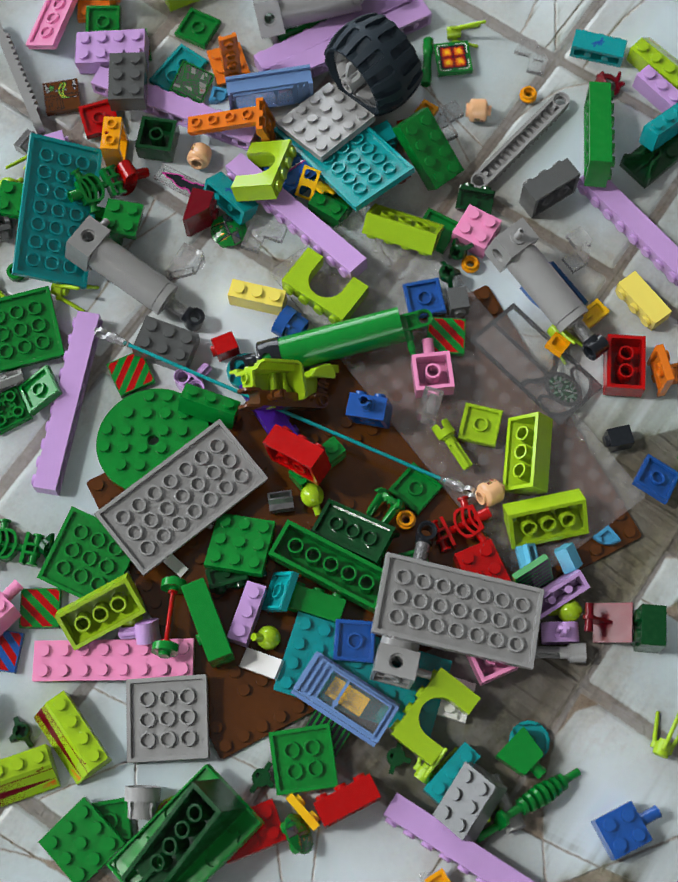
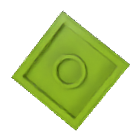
(480, 425)

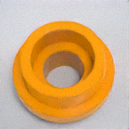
(528, 90)
(470, 259)
(408, 514)

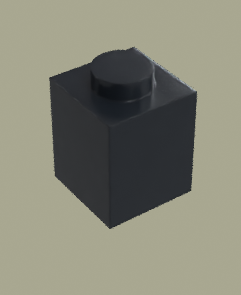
(618, 438)

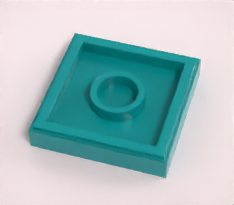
(280, 591)

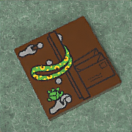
(61, 97)

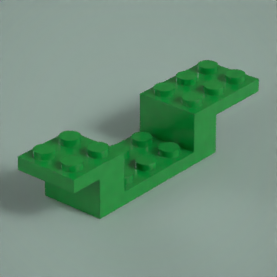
(123, 215)

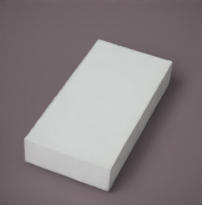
(261, 663)

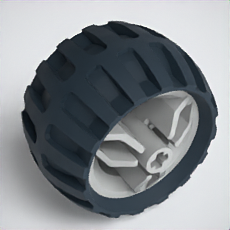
(374, 63)

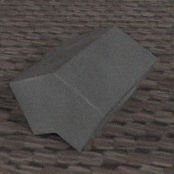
(21, 144)
(280, 501)

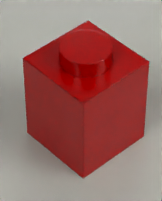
(224, 346)

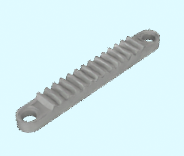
(21, 81)
(521, 140)

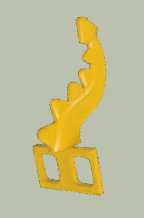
(313, 185)

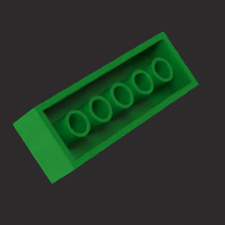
(598, 134)
(327, 565)

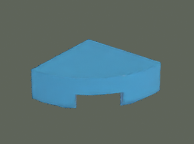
(218, 95)
(607, 536)

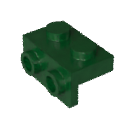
(478, 197)
(221, 581)

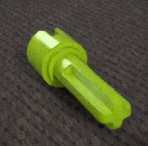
(447, 435)

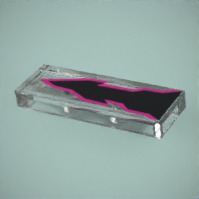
(177, 180)

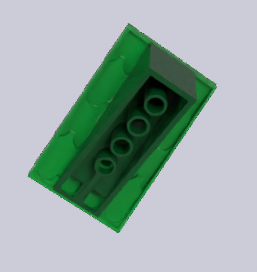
(189, 834)

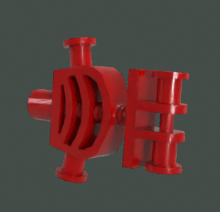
(478, 516)

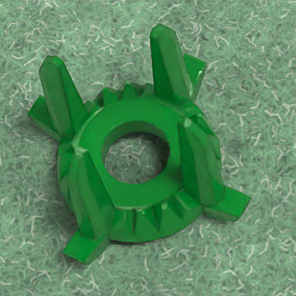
(383, 495)

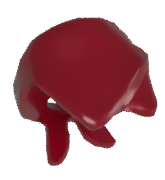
(601, 77)

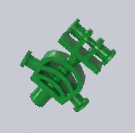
(90, 184)
(6, 546)

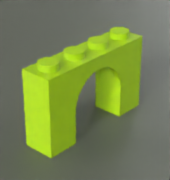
(267, 184)
(335, 308)
(408, 729)

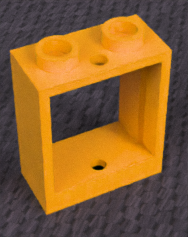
(115, 143)

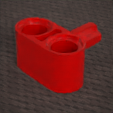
(130, 175)

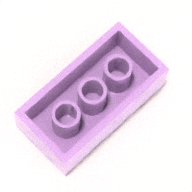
(95, 46)

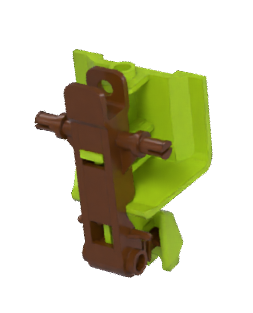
(284, 385)

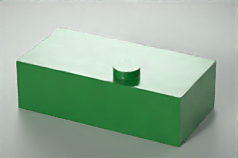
(208, 623)

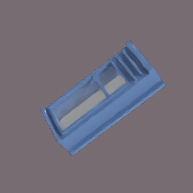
(276, 86)
(345, 699)

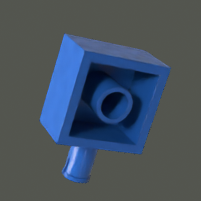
(369, 409)
(624, 829)

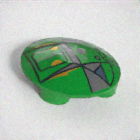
(227, 231)
(297, 834)

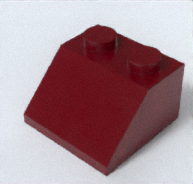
(200, 211)

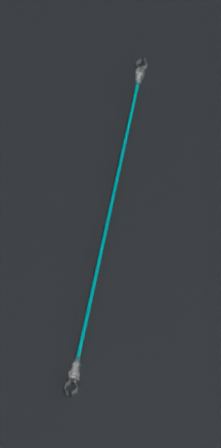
(455, 485)

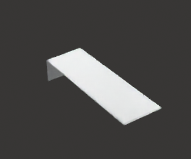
(175, 565)

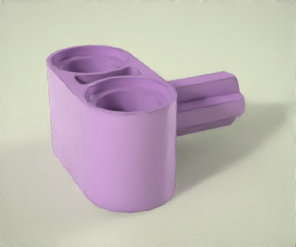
(194, 380)
(144, 631)
(559, 633)

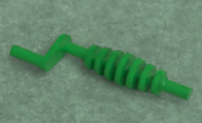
(535, 798)

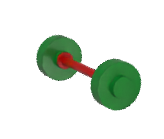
(166, 648)

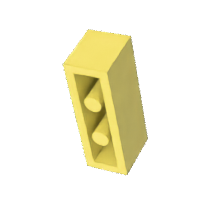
(257, 297)
(642, 301)

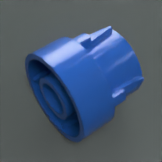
(289, 322)

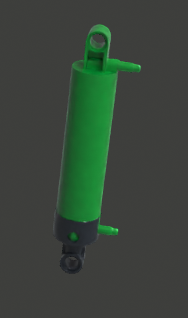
(341, 339)

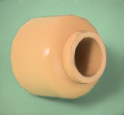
(478, 110)
(199, 155)
(490, 492)

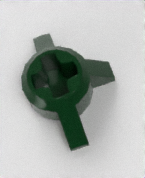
(459, 250)
(447, 273)
(46, 544)
(20, 733)
(398, 758)
(263, 779)

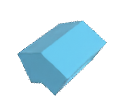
(526, 554)
(568, 557)

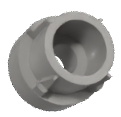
(141, 800)

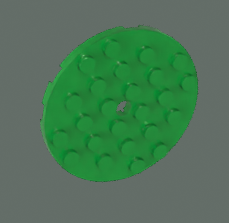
(132, 423)

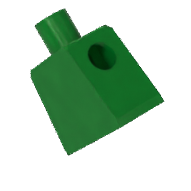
(522, 755)

